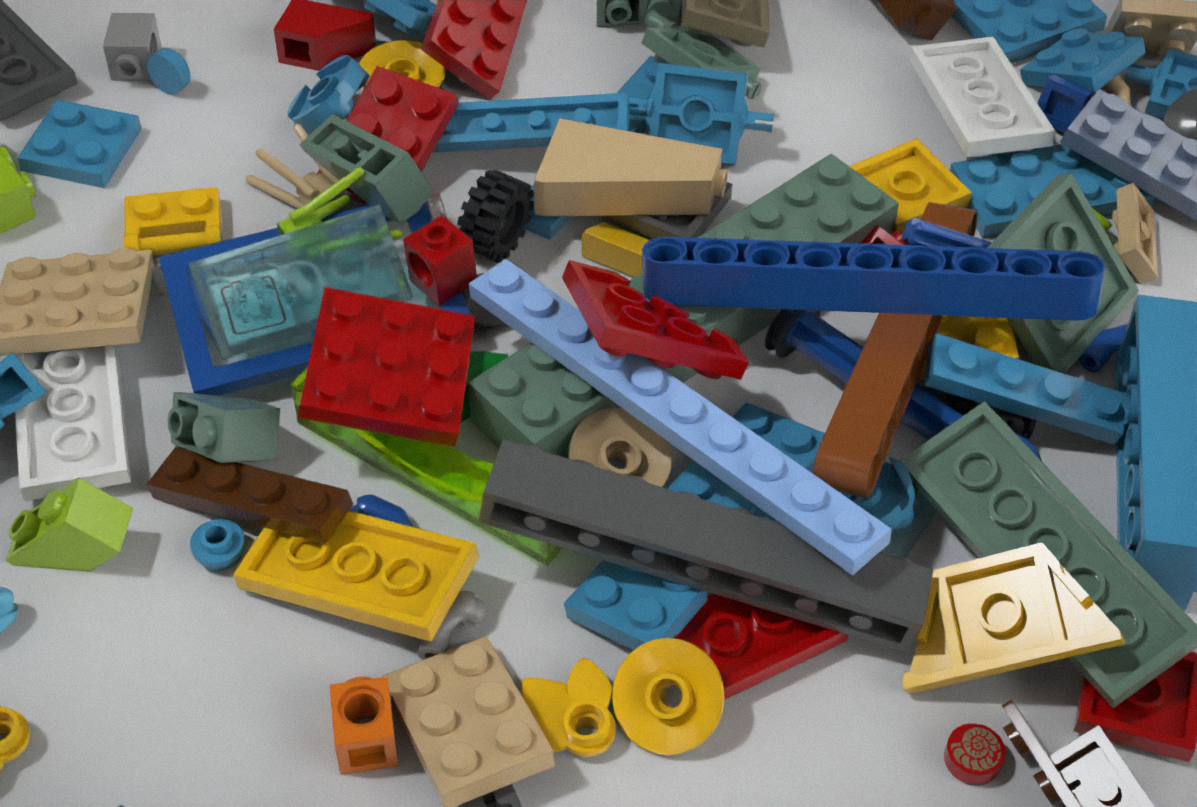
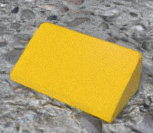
(614, 248)

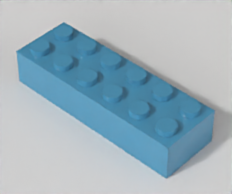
(1159, 442)

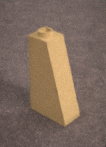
(625, 173)

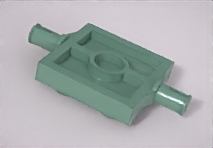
(683, 47)

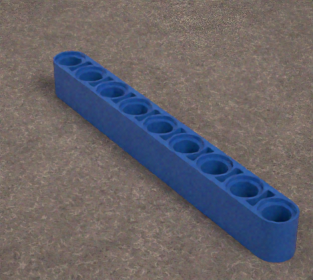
(874, 278)

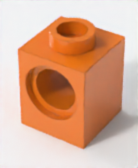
(368, 744)

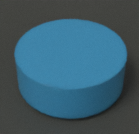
(168, 71)

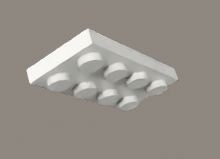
(981, 97)
(73, 426)

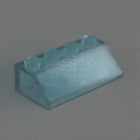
(278, 284)

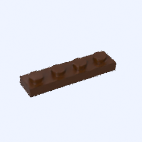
(251, 495)

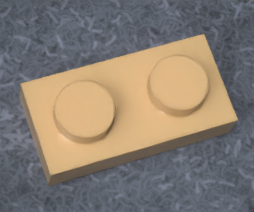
(1136, 233)

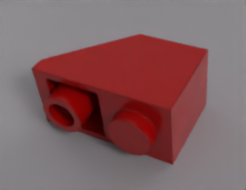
(318, 33)

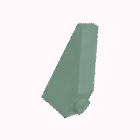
(389, 172)

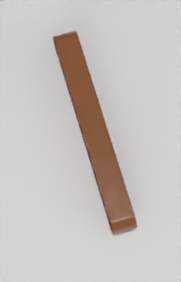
(881, 385)

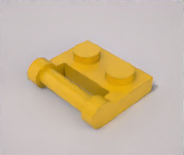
(172, 220)

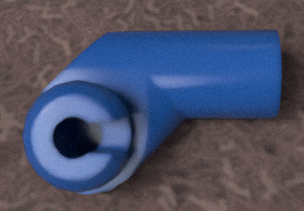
(1102, 348)

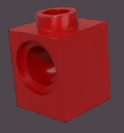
(440, 260)

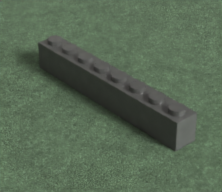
(701, 545)

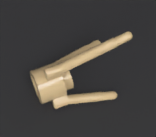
(307, 187)

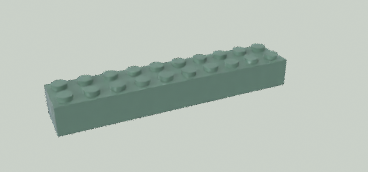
(543, 402)

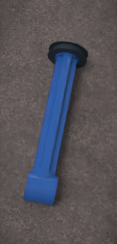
(839, 355)

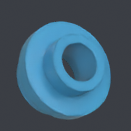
(219, 555)

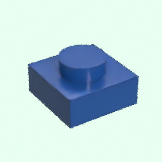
(1062, 101)

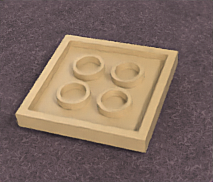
(74, 301)

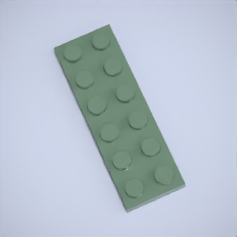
(1008, 499)

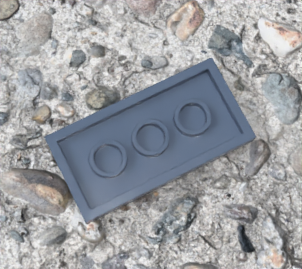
(1137, 150)

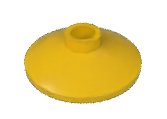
(406, 59)
(642, 701)

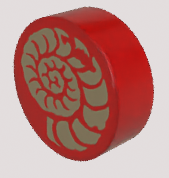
(974, 753)

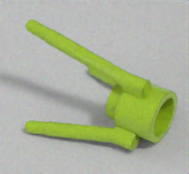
(309, 215)

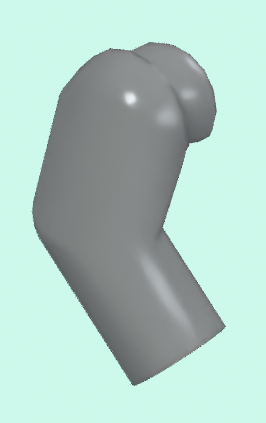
(464, 610)

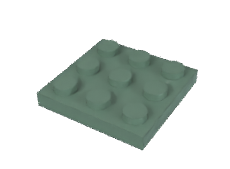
(1066, 222)

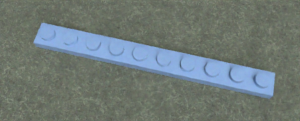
(686, 420)

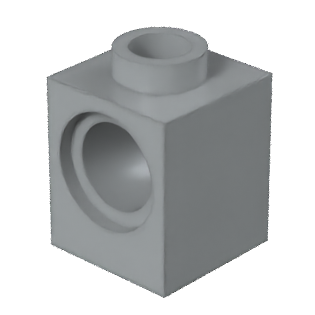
(129, 44)

